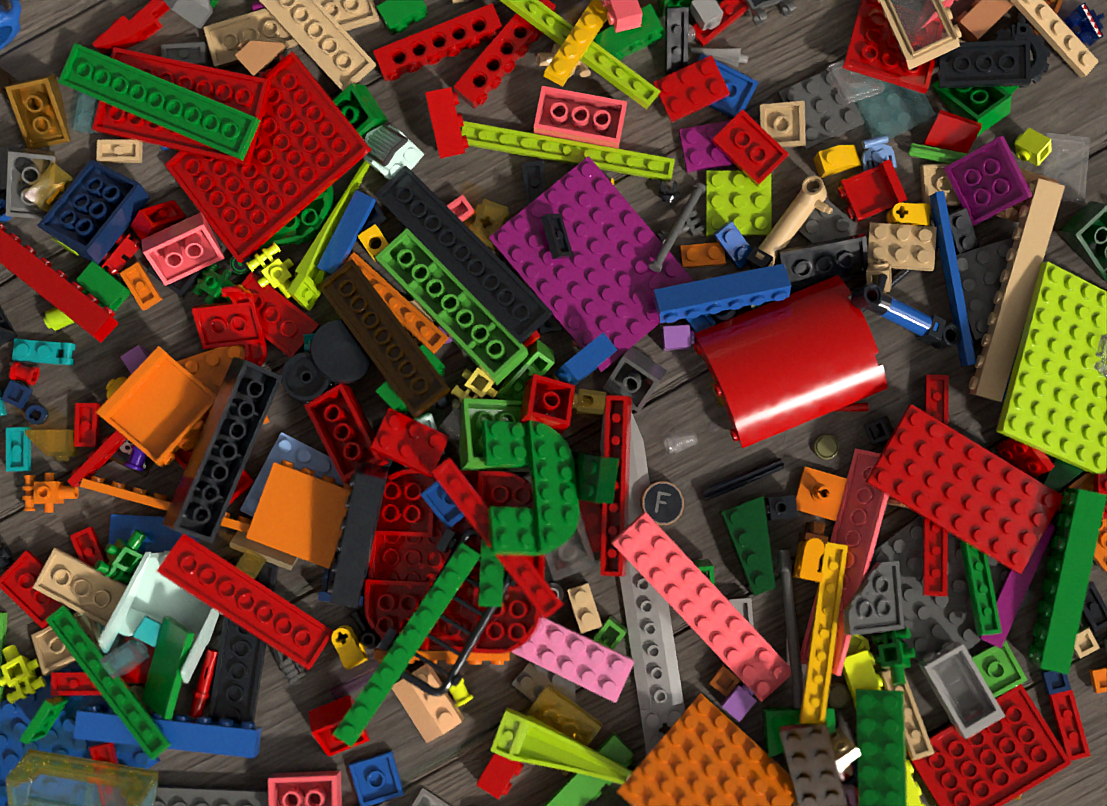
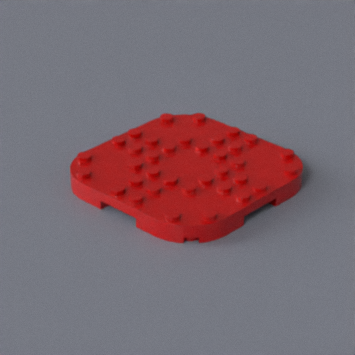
(408, 562)

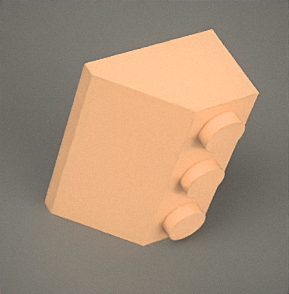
(430, 714)

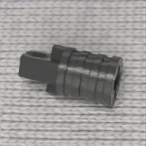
(291, 669)

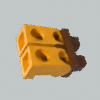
(809, 552)

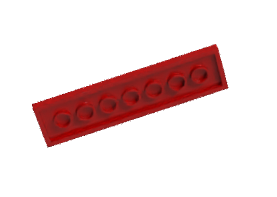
(245, 601)

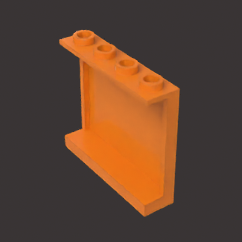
(159, 407)
(300, 513)

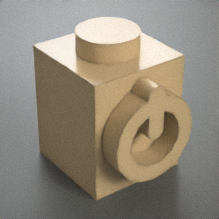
(876, 268)

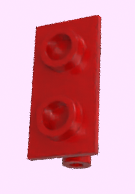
(124, 246)

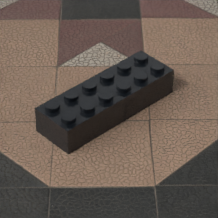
(358, 535)

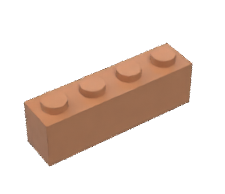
(981, 18)

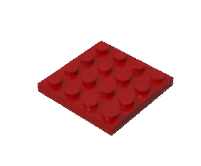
(876, 52)

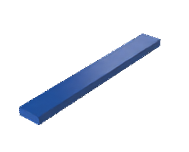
(952, 277)

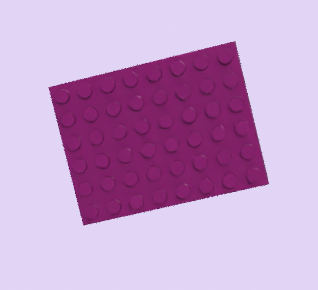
(608, 276)

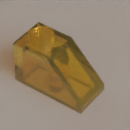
(54, 443)

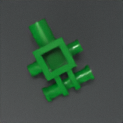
(213, 283)
(122, 557)
(895, 654)

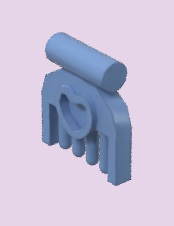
(876, 152)

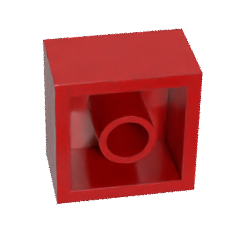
(547, 402)

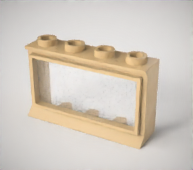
(921, 29)

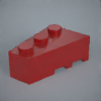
(446, 122)

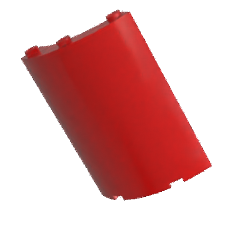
(791, 361)

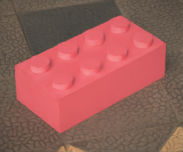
(580, 117)

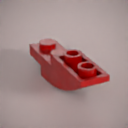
(128, 33)

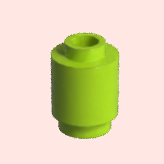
(56, 319)

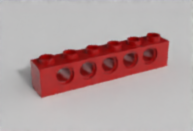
(445, 32)
(493, 55)

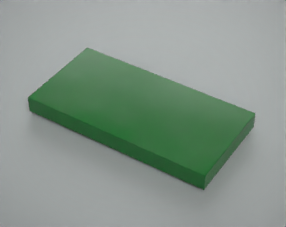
(166, 667)

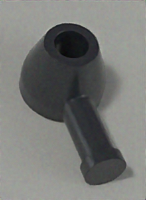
(365, 630)

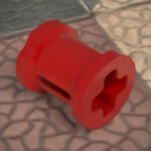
(24, 373)

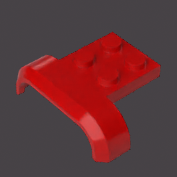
(232, 324)

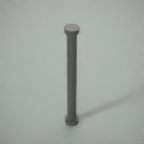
(699, 189)

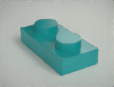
(18, 449)

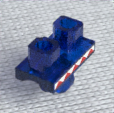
(1088, 23)

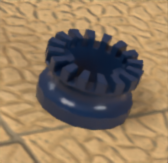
(44, 414)

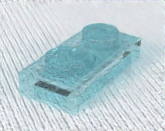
(85, 114)

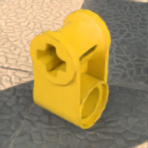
(911, 213)
(349, 651)

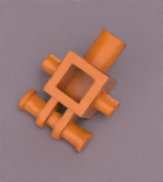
(46, 493)

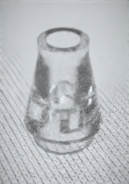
(678, 442)

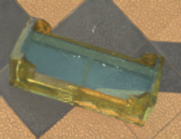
(67, 780)

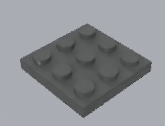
(824, 109)

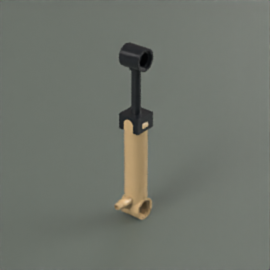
(785, 229)

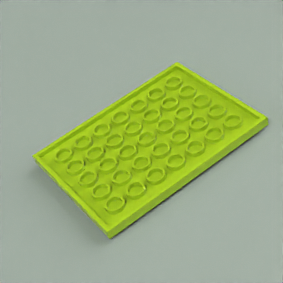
(1054, 390)

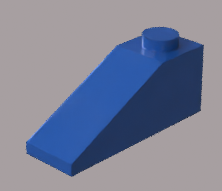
(586, 360)

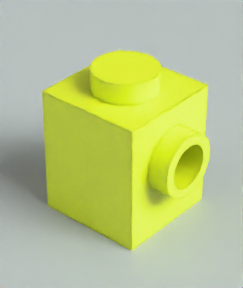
(1032, 147)

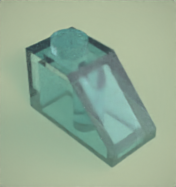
(125, 658)

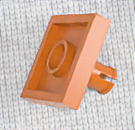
(820, 493)

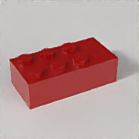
(344, 430)

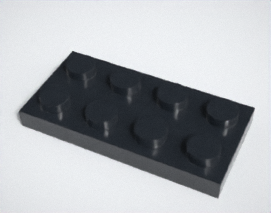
(986, 64)
(825, 259)

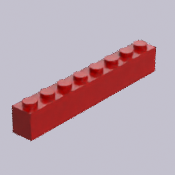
(54, 287)
(615, 515)

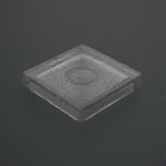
(853, 85)

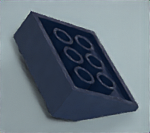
(94, 211)

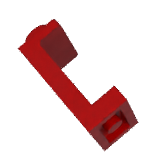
(871, 191)

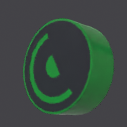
(240, 268)

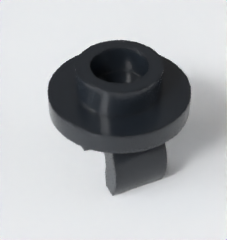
(666, 194)

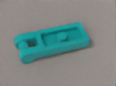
(43, 352)

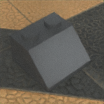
(635, 377)

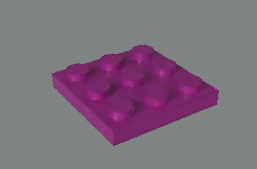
(988, 180)

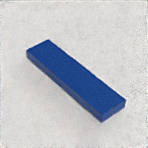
(346, 232)

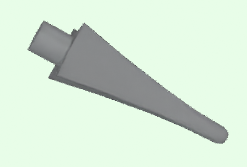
(730, 56)

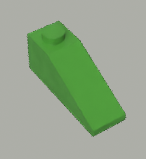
(538, 363)

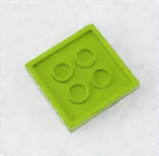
(739, 200)

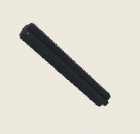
(742, 479)

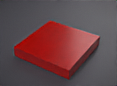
(952, 132)

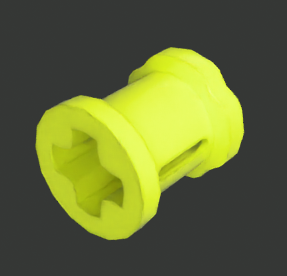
(460, 694)

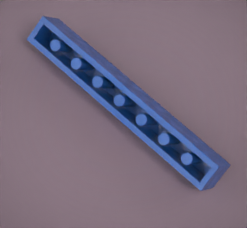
(183, 733)

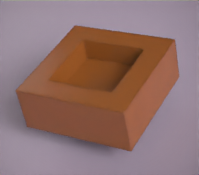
(724, 681)

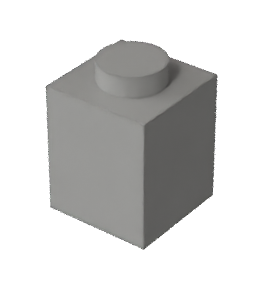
(706, 13)

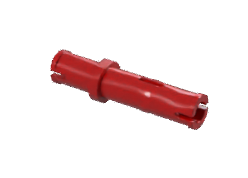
(202, 693)

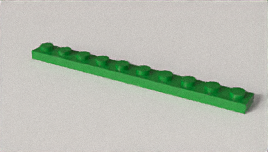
(407, 644)

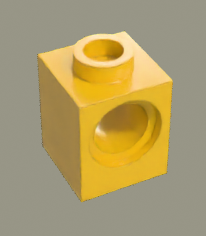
(369, 236)

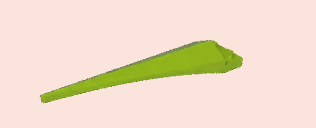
(308, 276)
(534, 742)

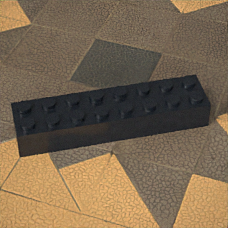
(222, 450)

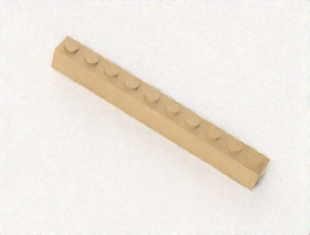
(1016, 290)

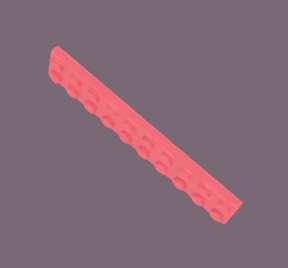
(858, 528)
(702, 606)

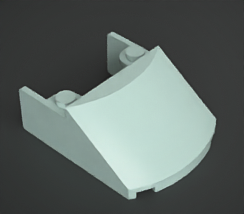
(158, 597)

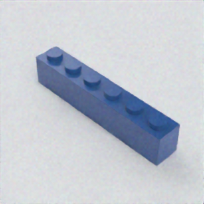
(722, 293)

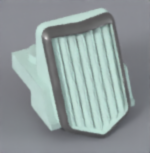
(390, 151)

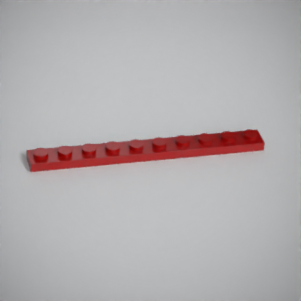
(934, 537)

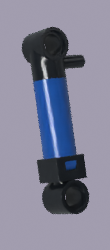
(927, 328)

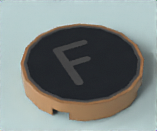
(662, 502)

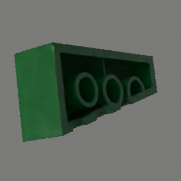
(750, 541)

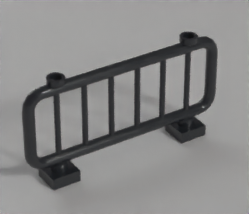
(453, 677)

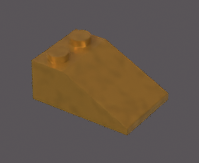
(39, 111)

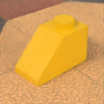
(836, 160)

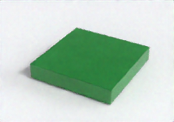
(44, 719)

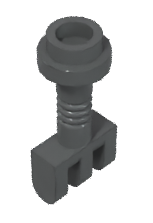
(688, 226)

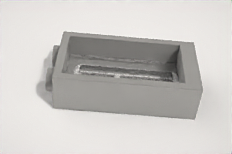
(961, 689)

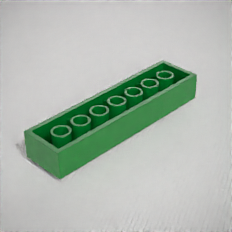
(1066, 579)

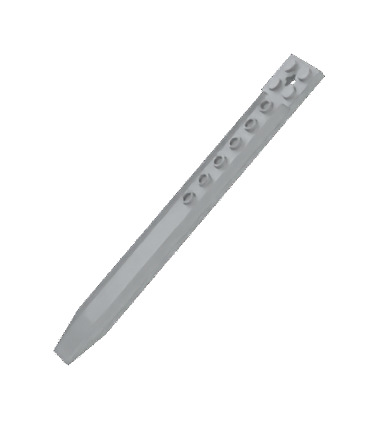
(648, 621)

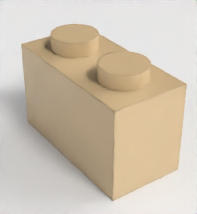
(584, 607)

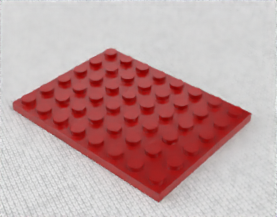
(296, 157)

